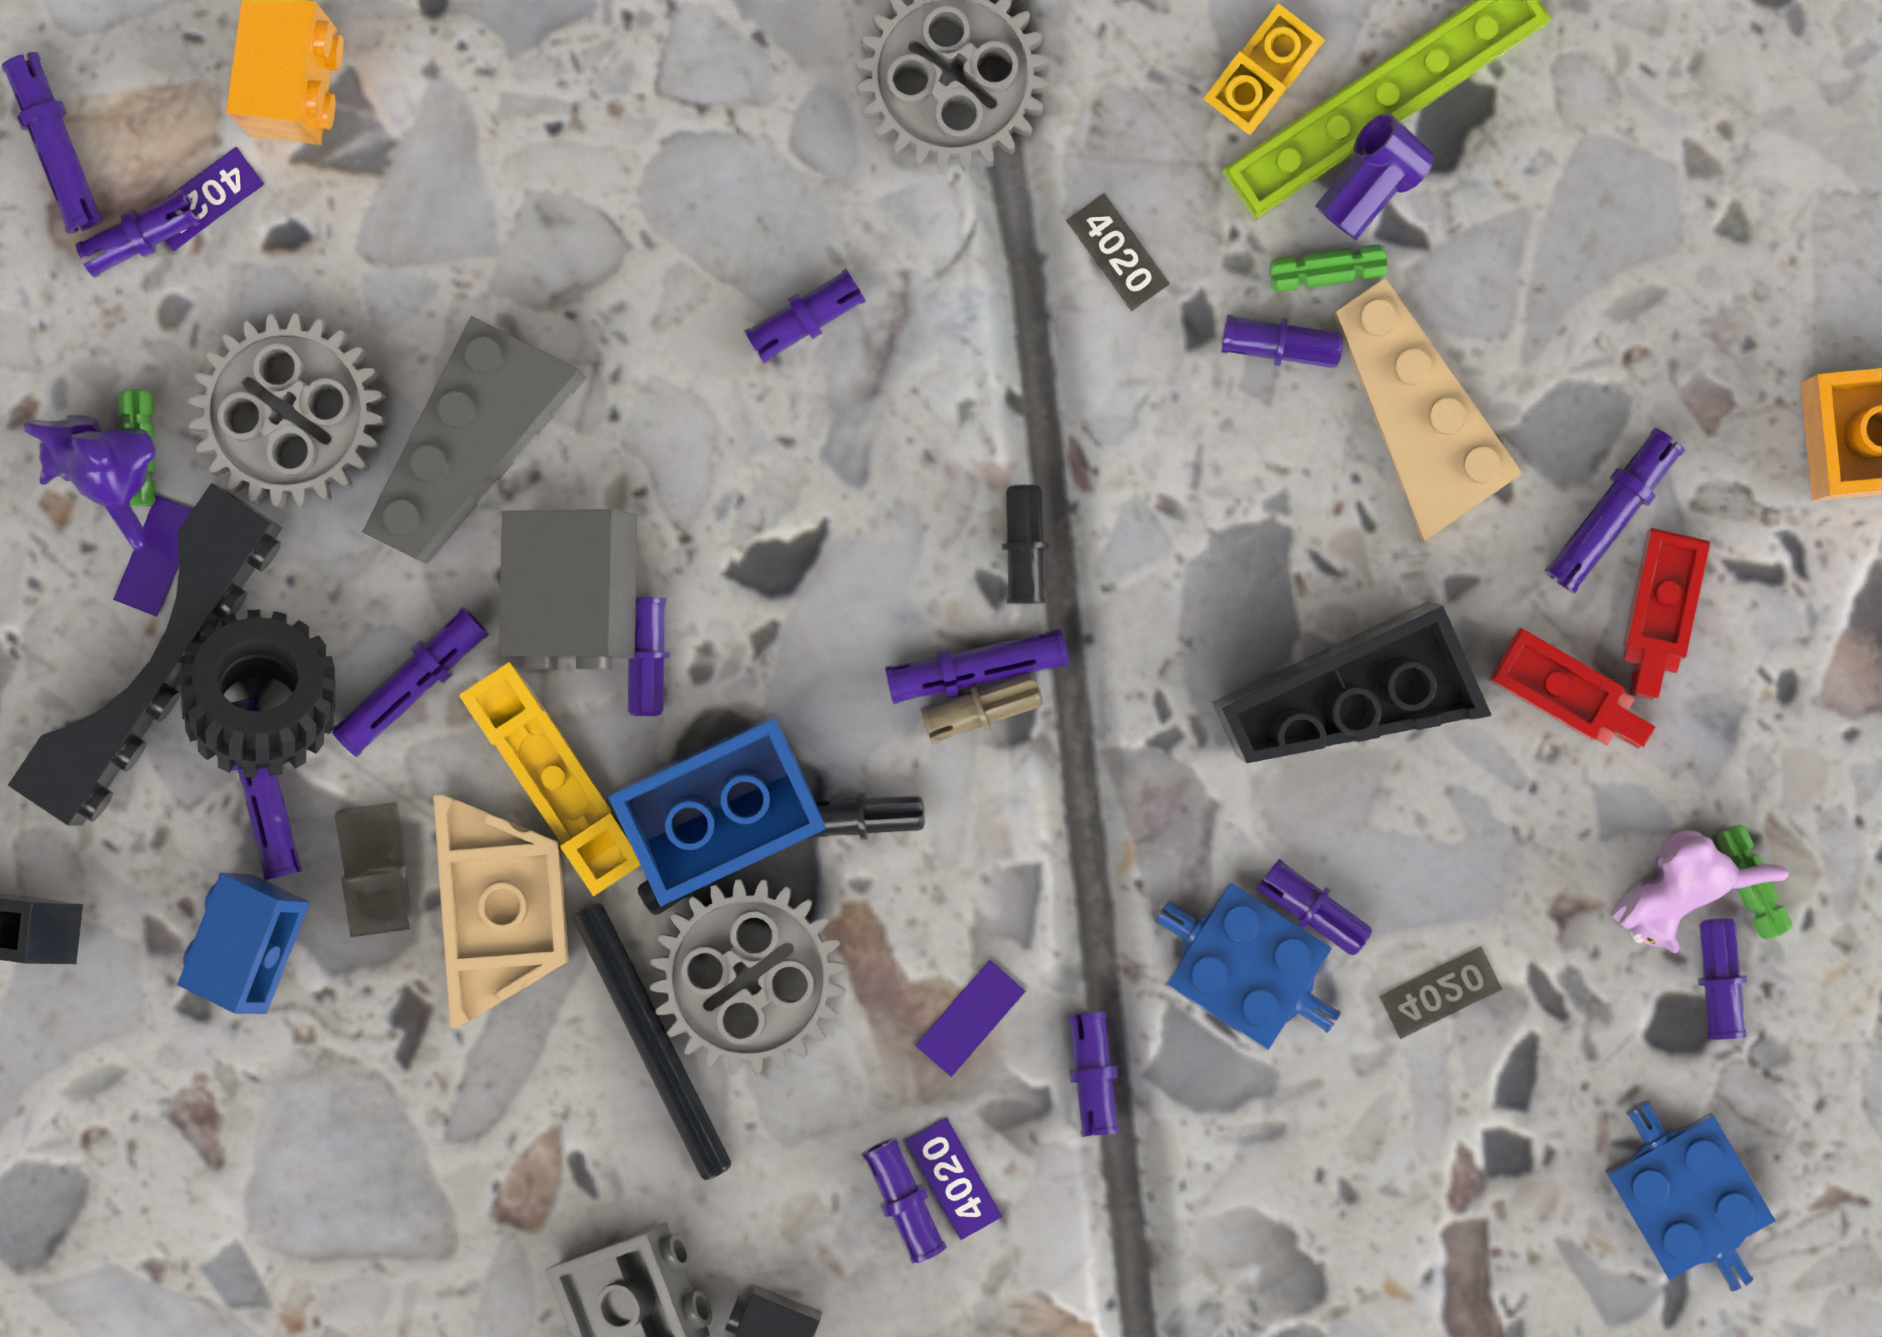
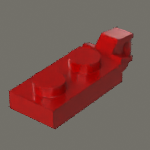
(1663, 608)
(1568, 691)

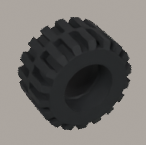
(257, 649)

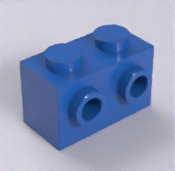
(242, 943)

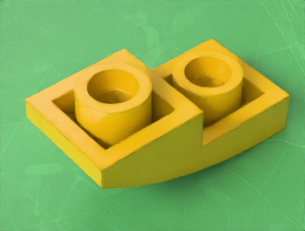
(1264, 69)

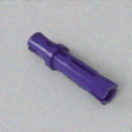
(44, 122)
(1618, 505)
(976, 666)
(410, 681)
(268, 816)

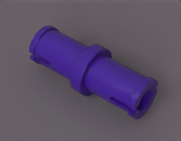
(138, 233)
(805, 316)
(1093, 1074)
(904, 1200)

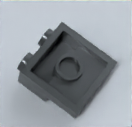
(632, 1289)

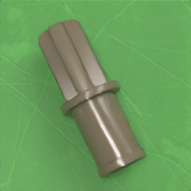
(981, 707)

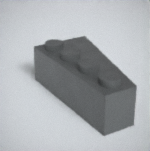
(470, 432)

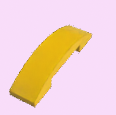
(552, 777)

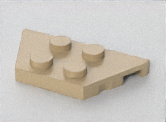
(497, 907)

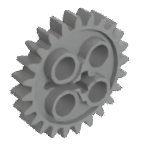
(918, 117)
(317, 369)
(780, 1021)

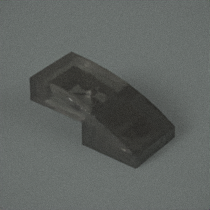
(374, 869)

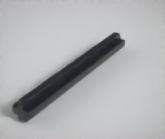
(652, 1041)

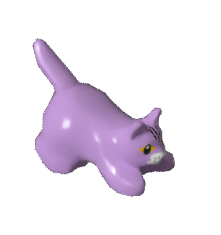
(1687, 877)

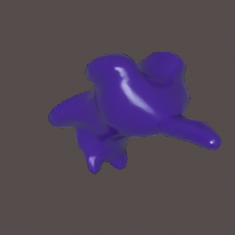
(101, 465)

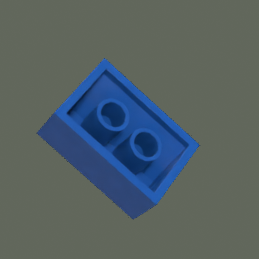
(717, 809)

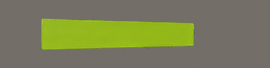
(1394, 87)

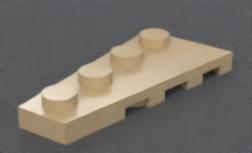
(1432, 429)

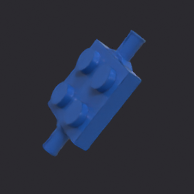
(1248, 966)
(1690, 1196)

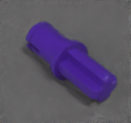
(1281, 342)
(647, 668)
(1315, 908)
(1722, 979)

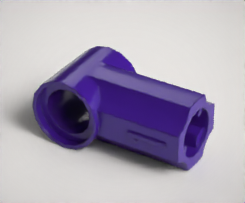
(1385, 163)

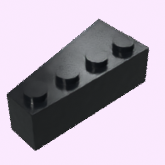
(1366, 687)

